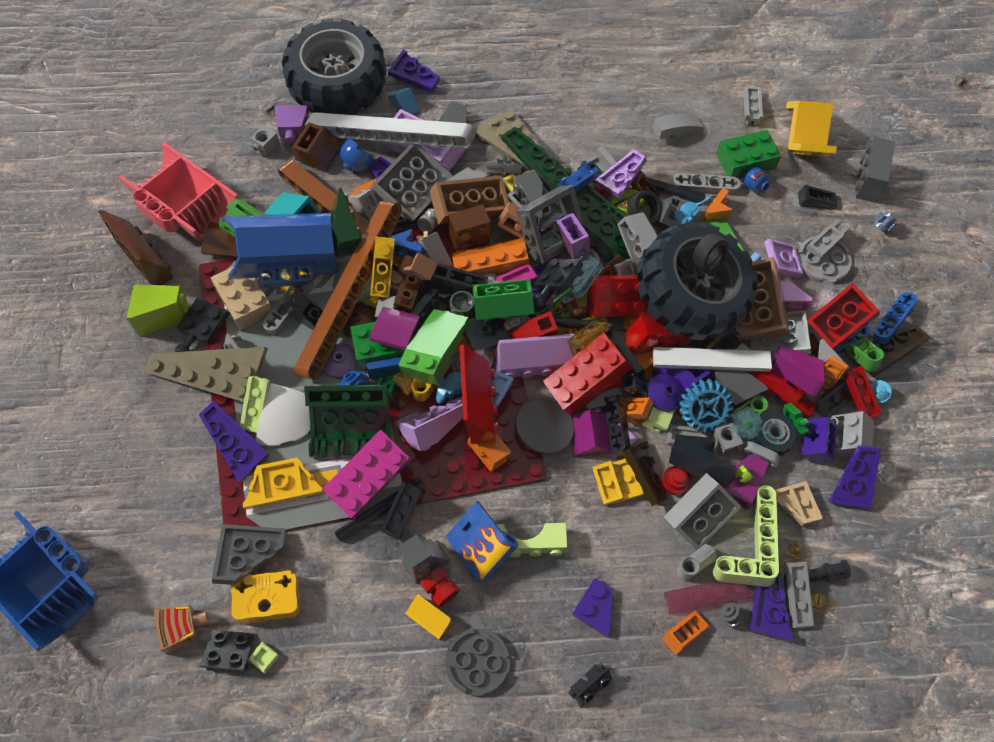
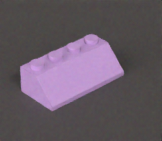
(532, 355)

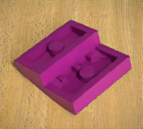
(394, 328)

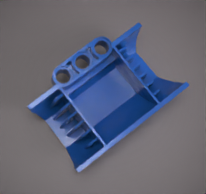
(282, 246)
(40, 588)

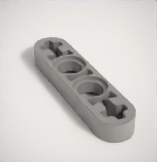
(706, 180)
(282, 319)

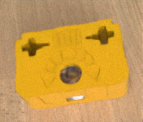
(264, 590)

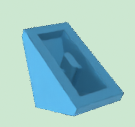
(405, 100)

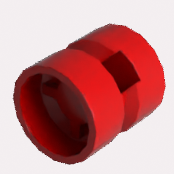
(438, 585)

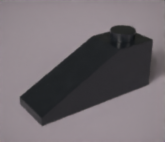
(451, 280)

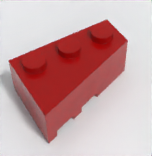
(647, 334)

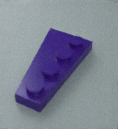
(235, 444)

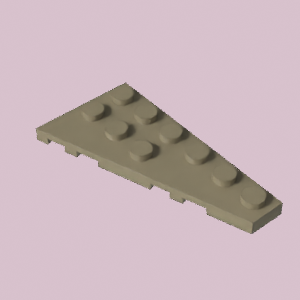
(494, 127)
(214, 371)

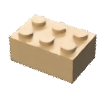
(242, 299)

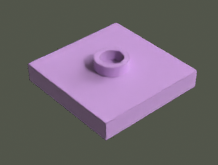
(785, 256)

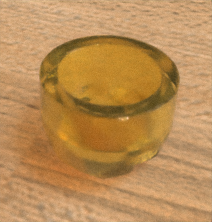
(814, 596)

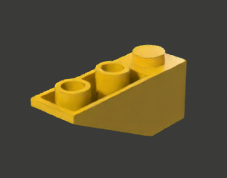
(382, 266)

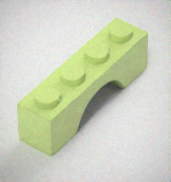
(550, 540)

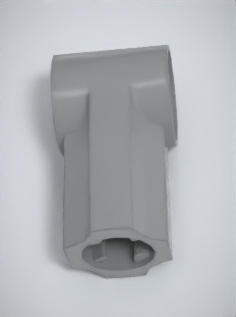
(697, 562)

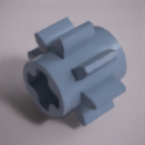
(885, 221)

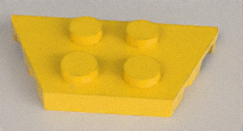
(280, 483)

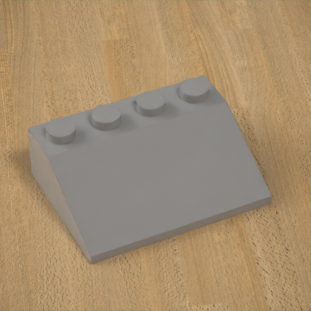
(410, 181)

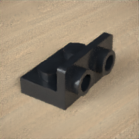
(427, 305)

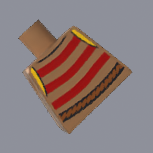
(178, 626)

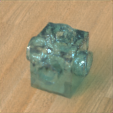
(741, 418)

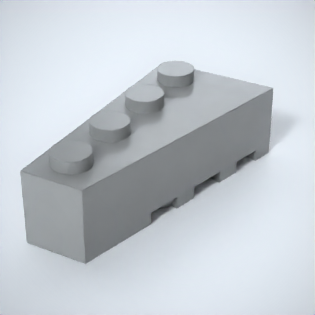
(637, 236)

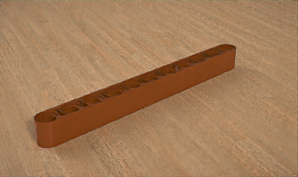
(321, 196)
(346, 293)

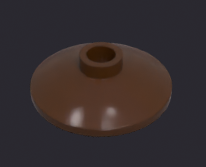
(365, 314)

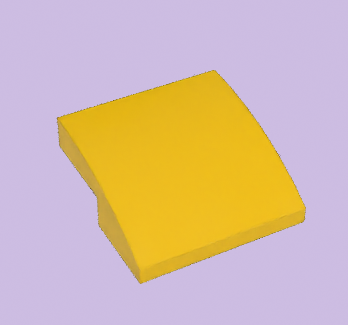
(617, 482)

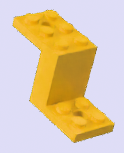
(810, 128)

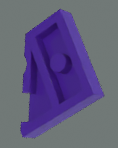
(595, 607)

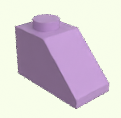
(794, 297)

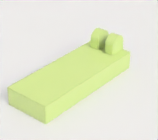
(253, 403)

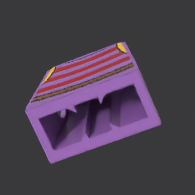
(576, 243)

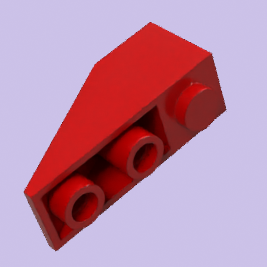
(536, 327)

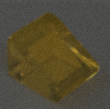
(403, 382)

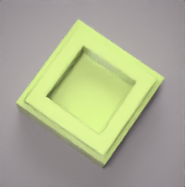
(263, 657)

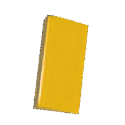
(428, 616)

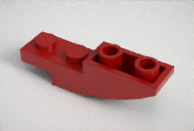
(786, 390)

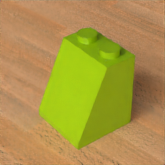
(156, 308)

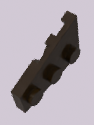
(644, 472)

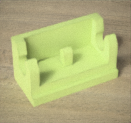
(657, 419)

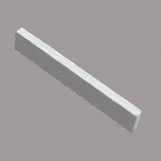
(711, 359)

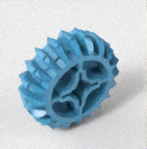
(715, 392)

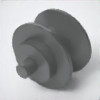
(731, 614)

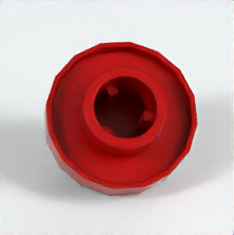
(676, 480)

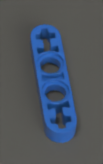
(897, 318)

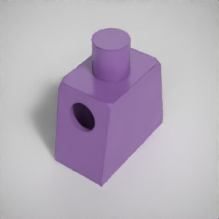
(290, 121)

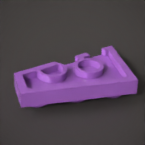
(621, 174)

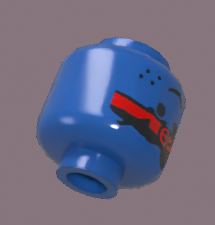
(757, 180)

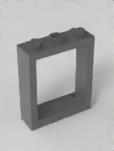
(529, 227)

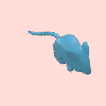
(689, 211)
(449, 387)

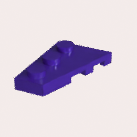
(769, 611)

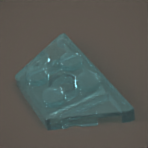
(582, 281)

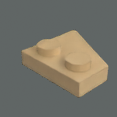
(799, 503)

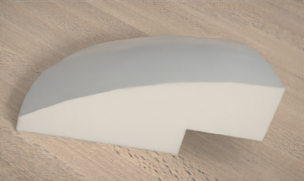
(283, 417)

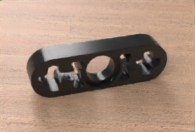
(612, 421)

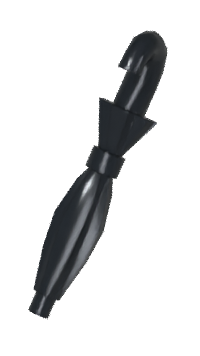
(570, 322)

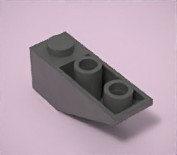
(529, 188)

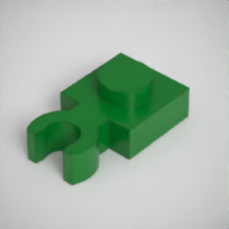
(797, 418)

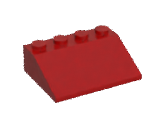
(478, 397)

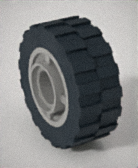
(783, 429)

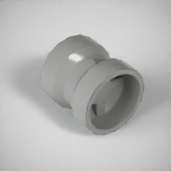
(428, 221)

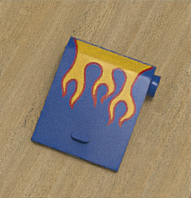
(481, 543)

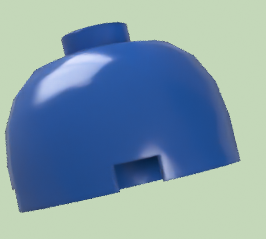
(354, 157)

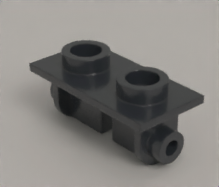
(598, 677)

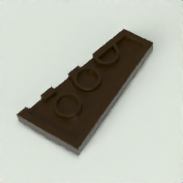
(899, 346)

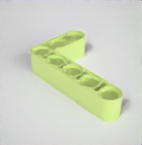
(762, 544)

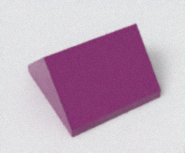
(590, 434)

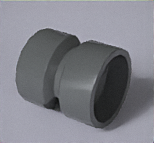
(462, 304)

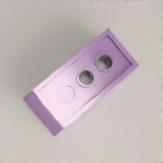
(444, 155)

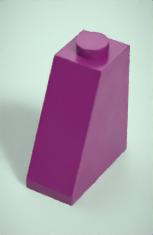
(799, 369)
(745, 492)

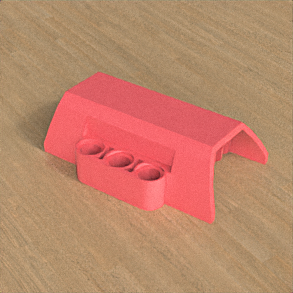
(181, 195)

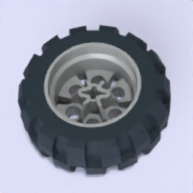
(345, 66)

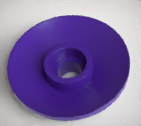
(662, 399)

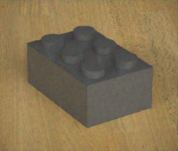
(874, 169)

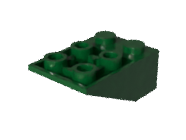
(344, 230)

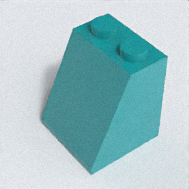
(292, 204)

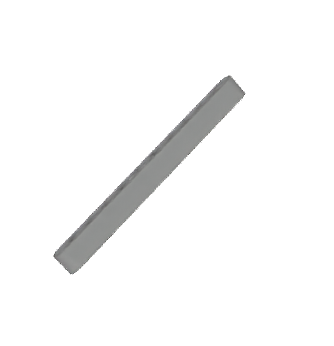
(396, 130)

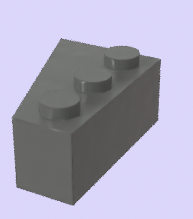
(422, 556)

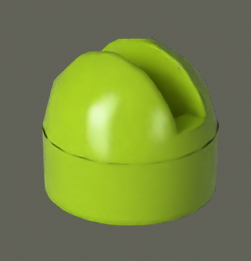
(745, 473)

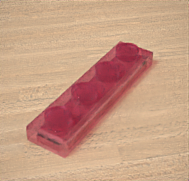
(704, 595)

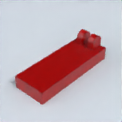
(862, 391)

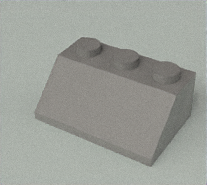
(702, 511)

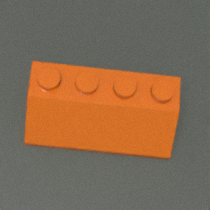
(493, 258)

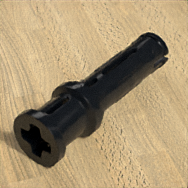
(829, 572)

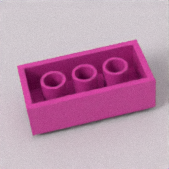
(366, 474)

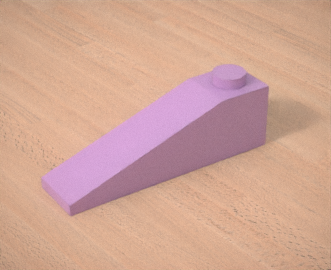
(428, 428)

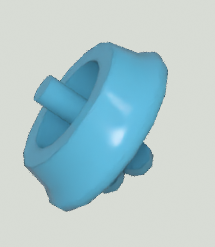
(881, 390)

